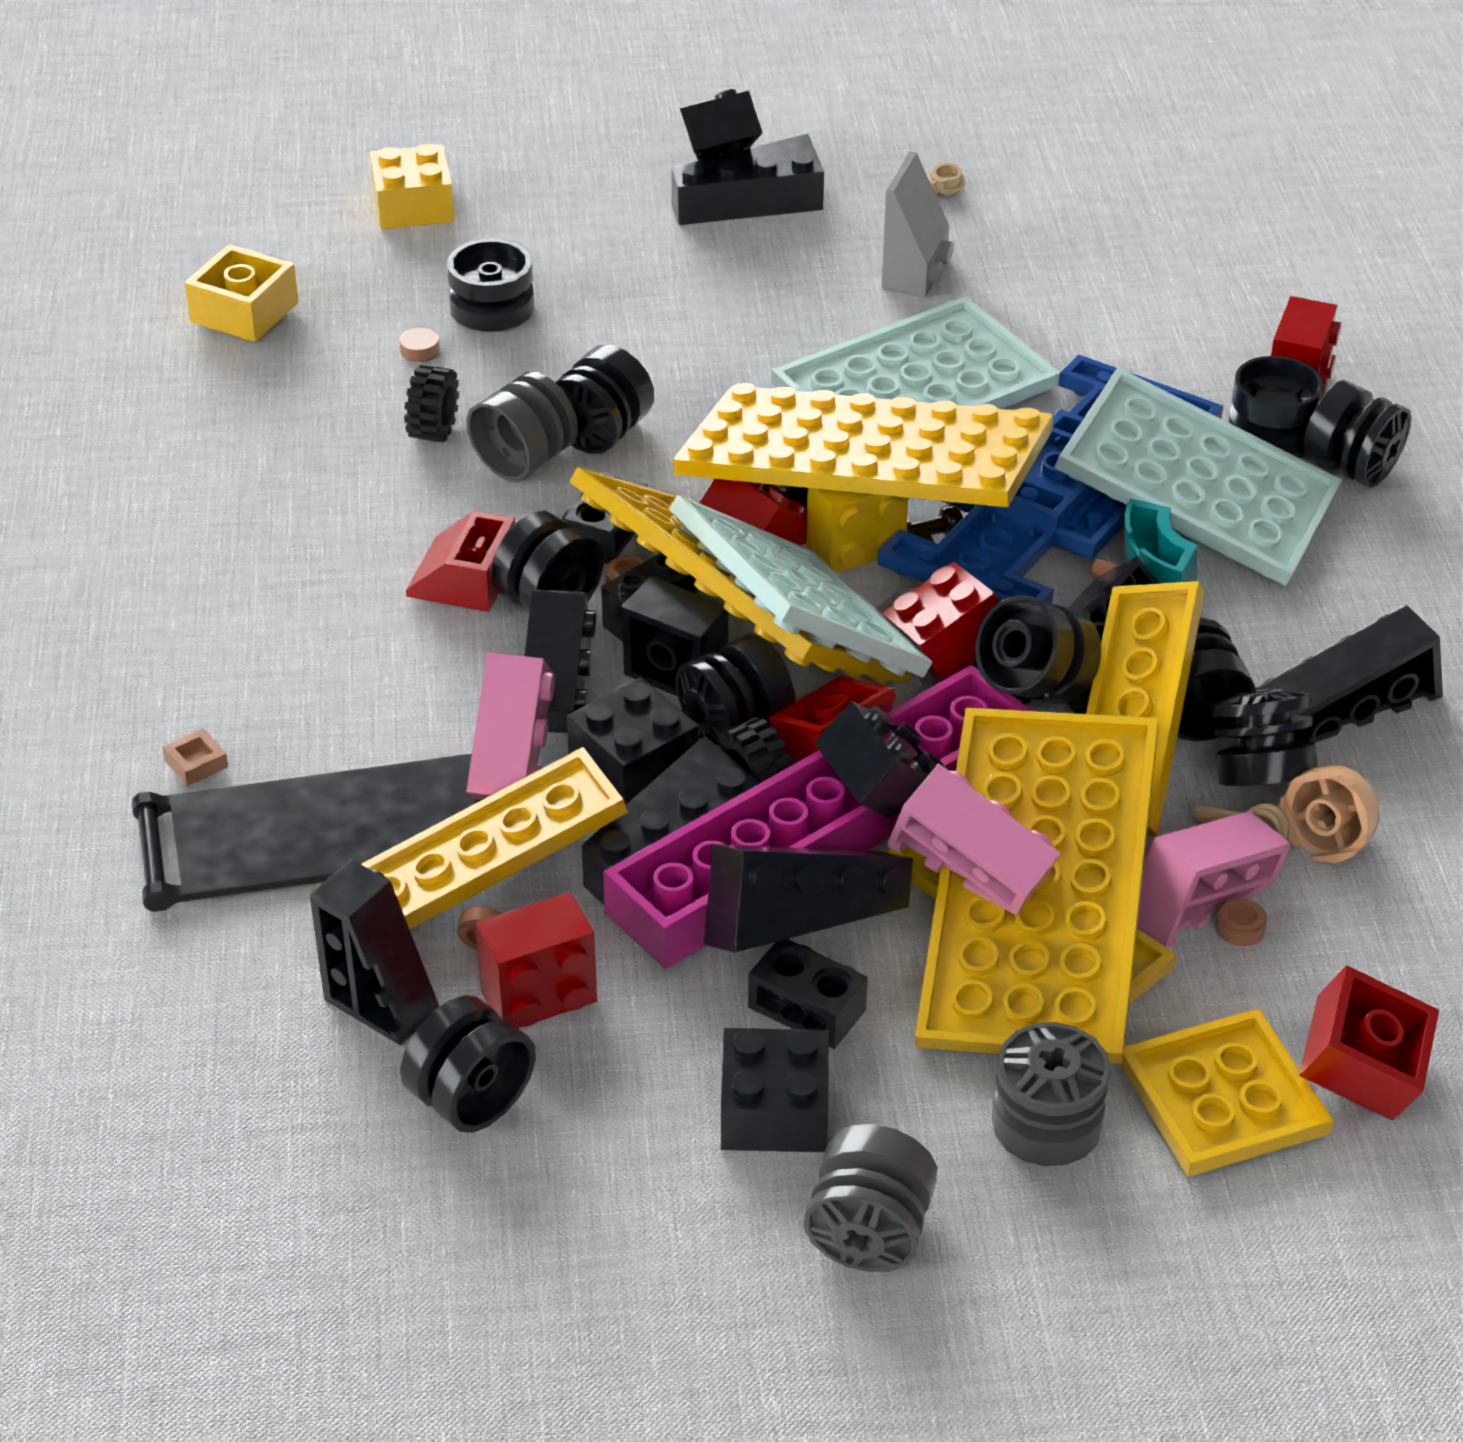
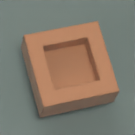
(195, 756)

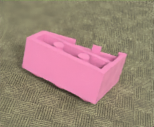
(509, 722)
(974, 839)
(1202, 869)

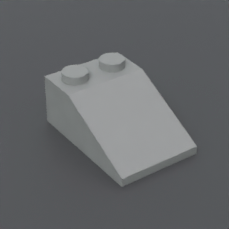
(913, 232)

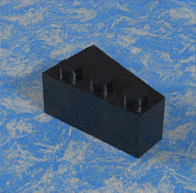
(722, 124)
(562, 635)
(369, 953)

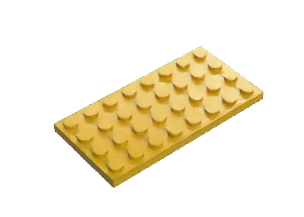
(867, 445)
(659, 531)
(1075, 939)

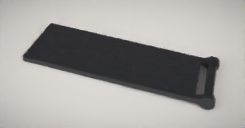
(293, 826)

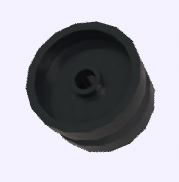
(490, 284)
(545, 556)
(468, 1063)

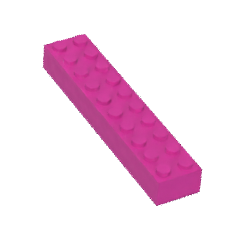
(664, 888)

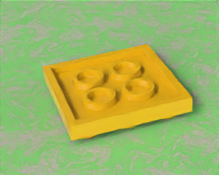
(1224, 1092)

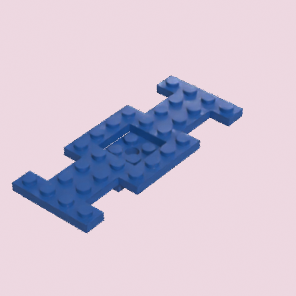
(1006, 542)

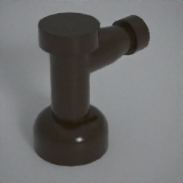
(947, 519)

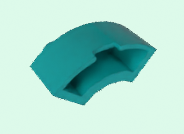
(1157, 544)

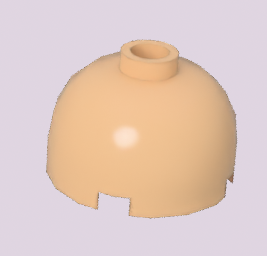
(1331, 812)

